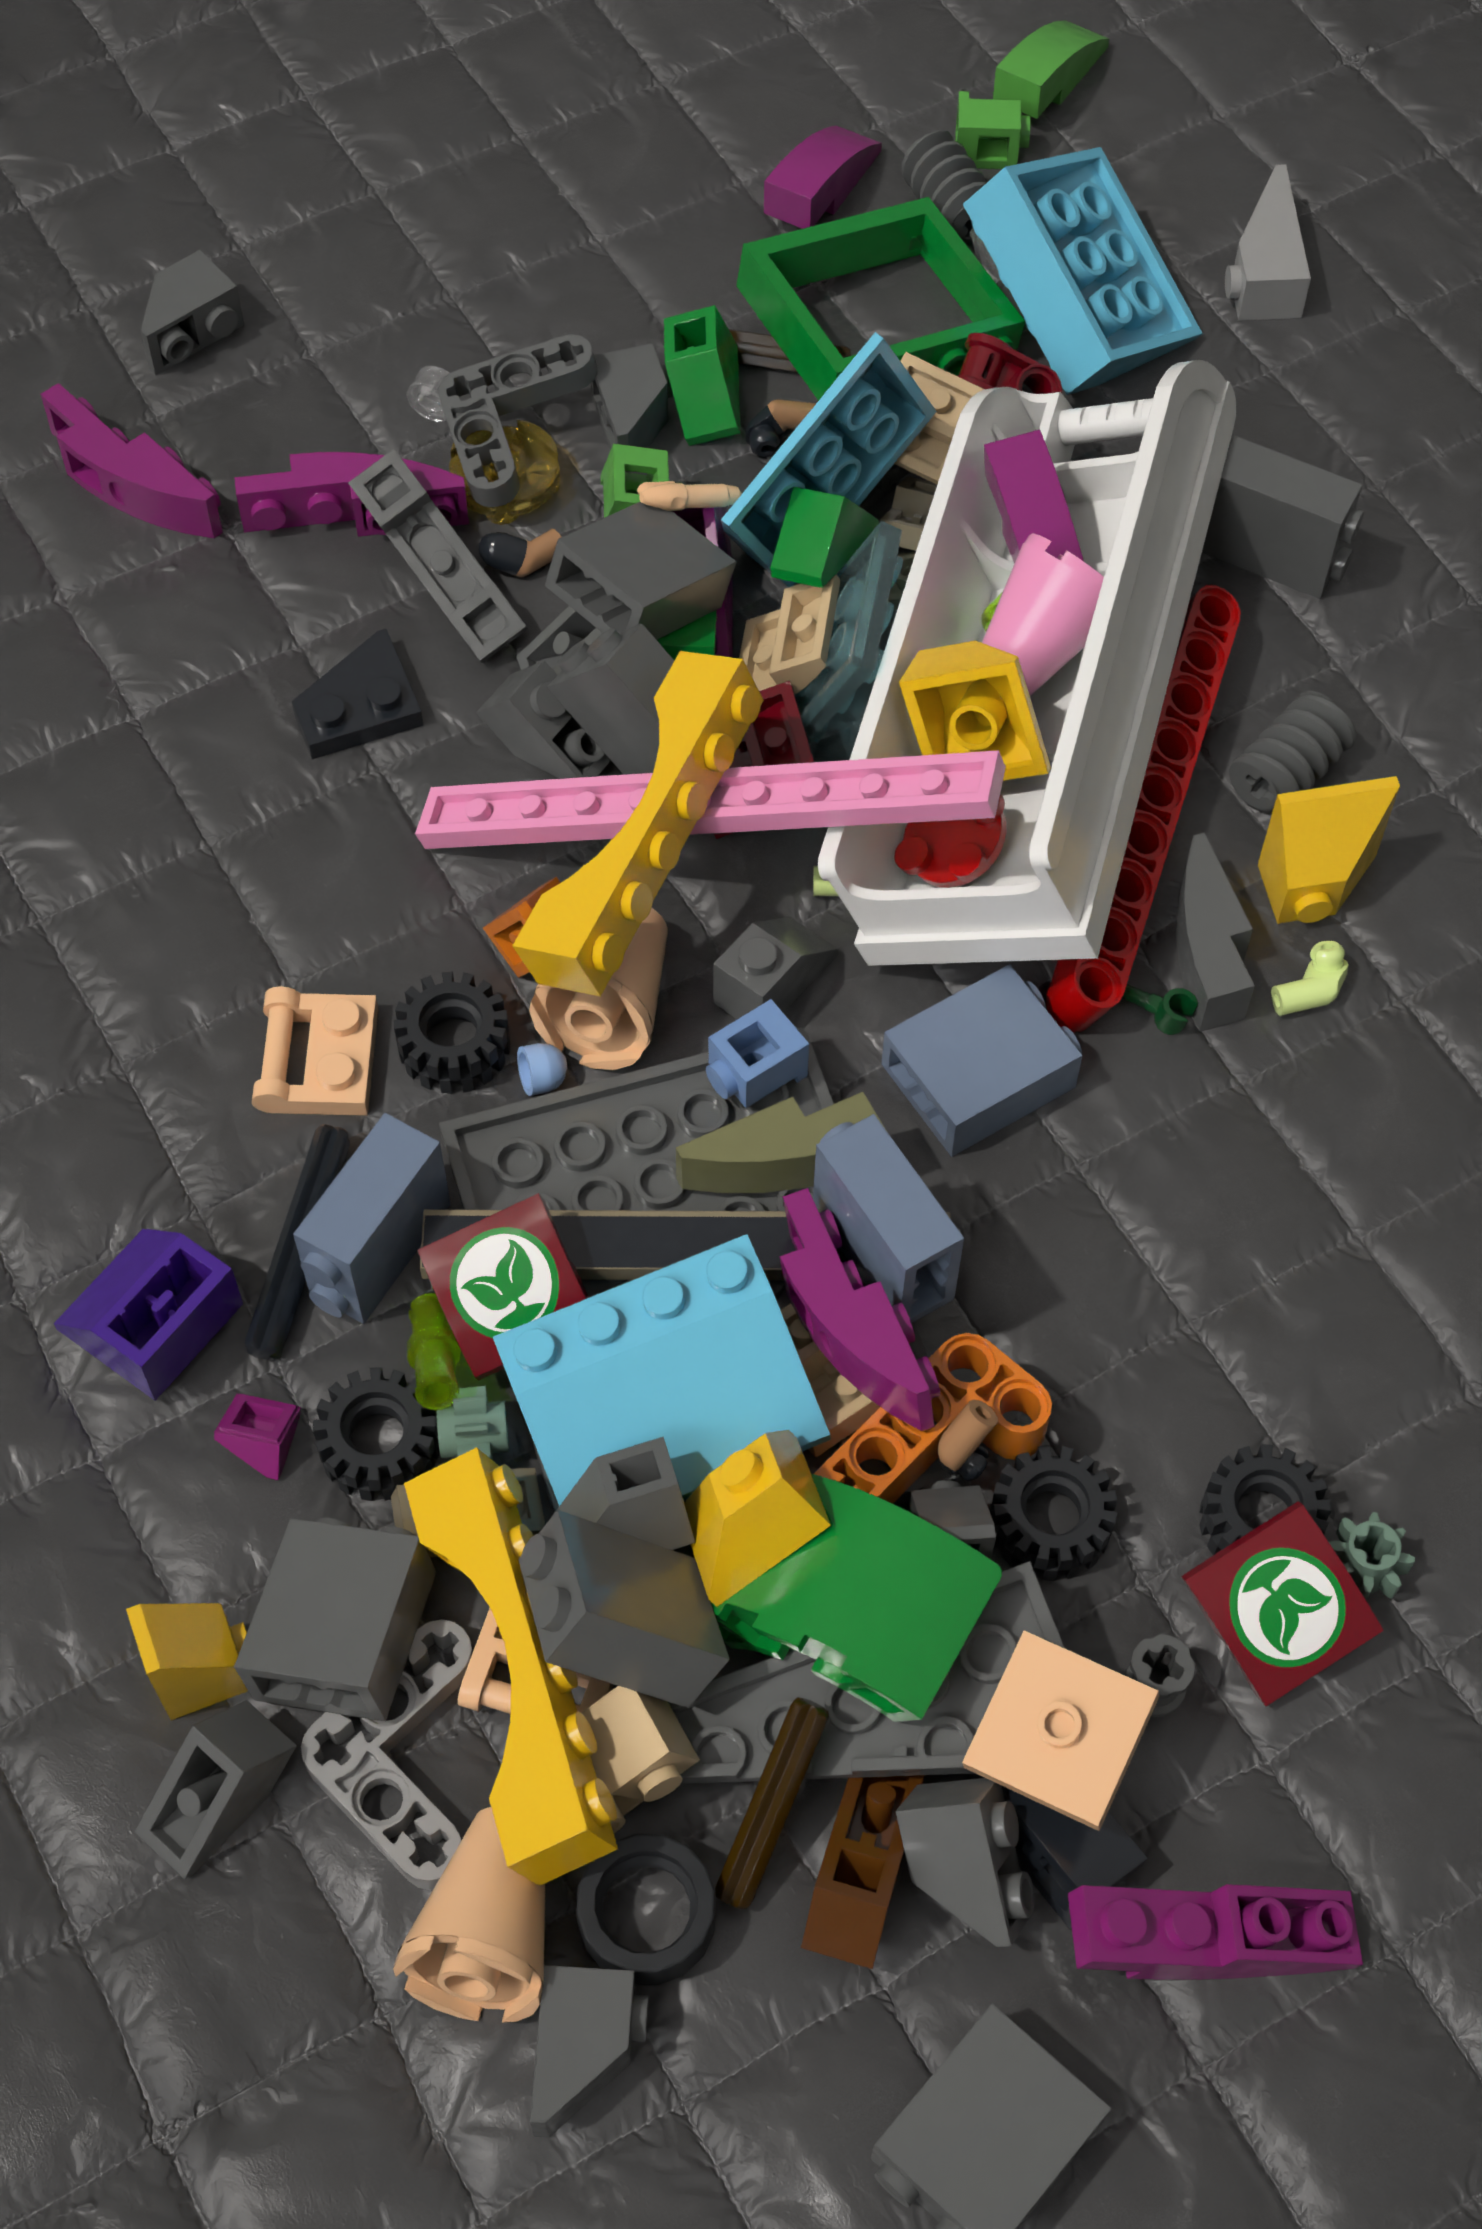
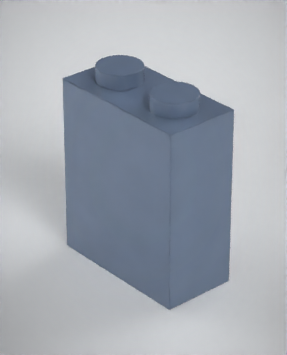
(981, 1059)
(887, 1217)
(371, 1219)

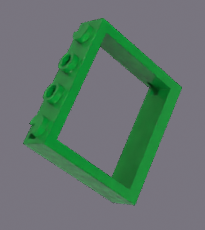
(843, 246)

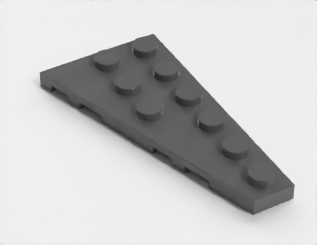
(742, 1712)

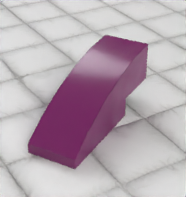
(818, 175)
(1029, 494)

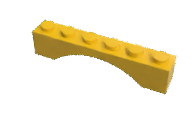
(589, 920)
(546, 1793)

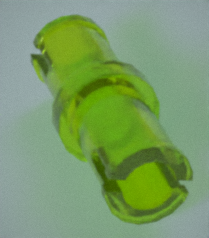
(432, 1353)

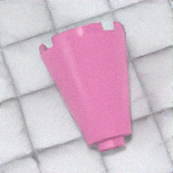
(1044, 610)

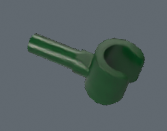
(1164, 1017)

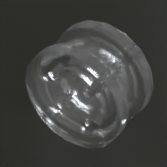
(424, 393)

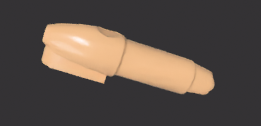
(677, 496)

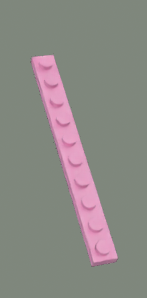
(743, 801)

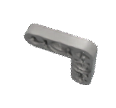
(372, 1767)

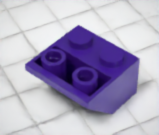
(153, 1309)

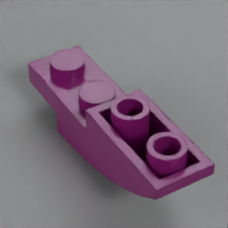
(130, 475)
(320, 493)
(853, 1322)
(1213, 1933)

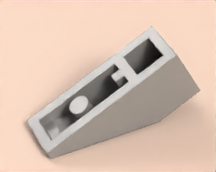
(1270, 260)

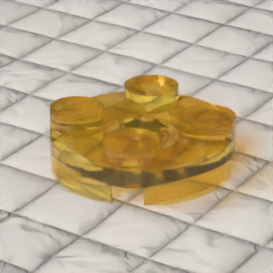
(536, 465)

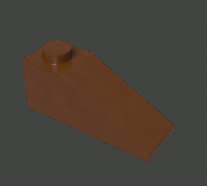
(859, 1871)

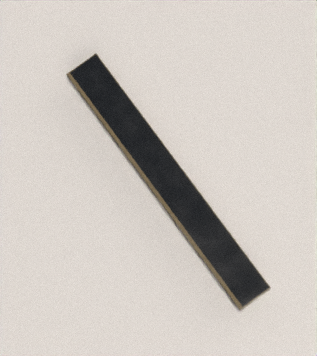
(641, 1242)

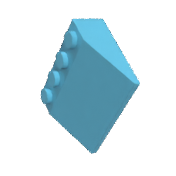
(1080, 267)
(836, 448)
(668, 1356)

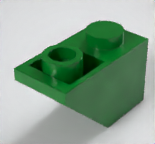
(703, 374)

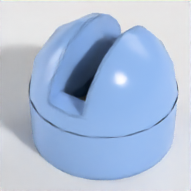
(541, 1068)

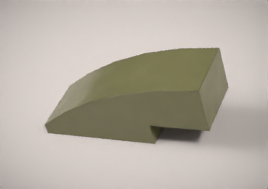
(764, 1150)

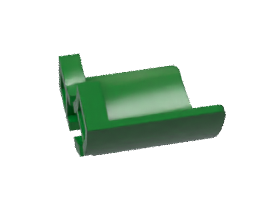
(869, 1599)

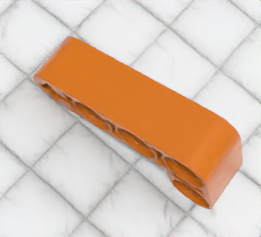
(911, 1451)

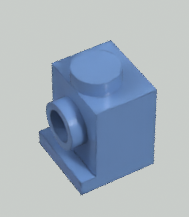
(766, 1044)

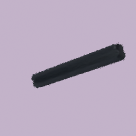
(285, 1276)

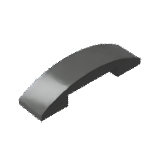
(438, 556)

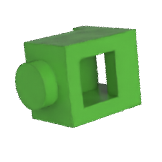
(991, 130)
(621, 486)

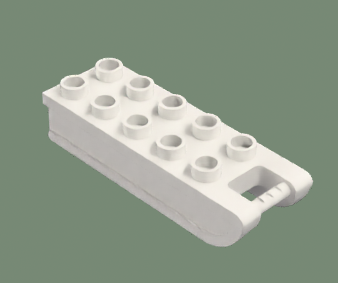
(1067, 830)

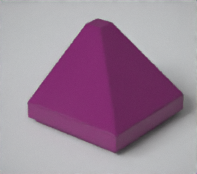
(259, 1432)

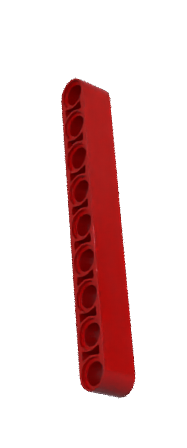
(1091, 987)

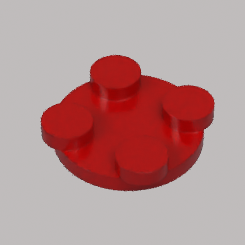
(952, 850)

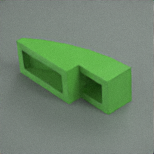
(1047, 65)

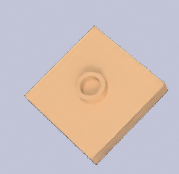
(1061, 1730)

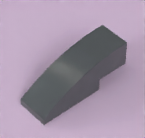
(1212, 940)

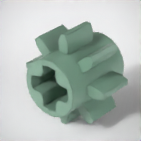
(473, 1424)
(1384, 1551)

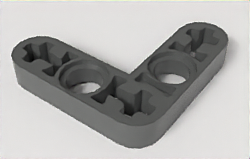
(484, 408)

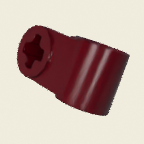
(995, 364)

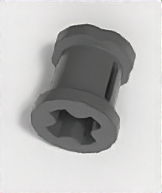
(1180, 1670)

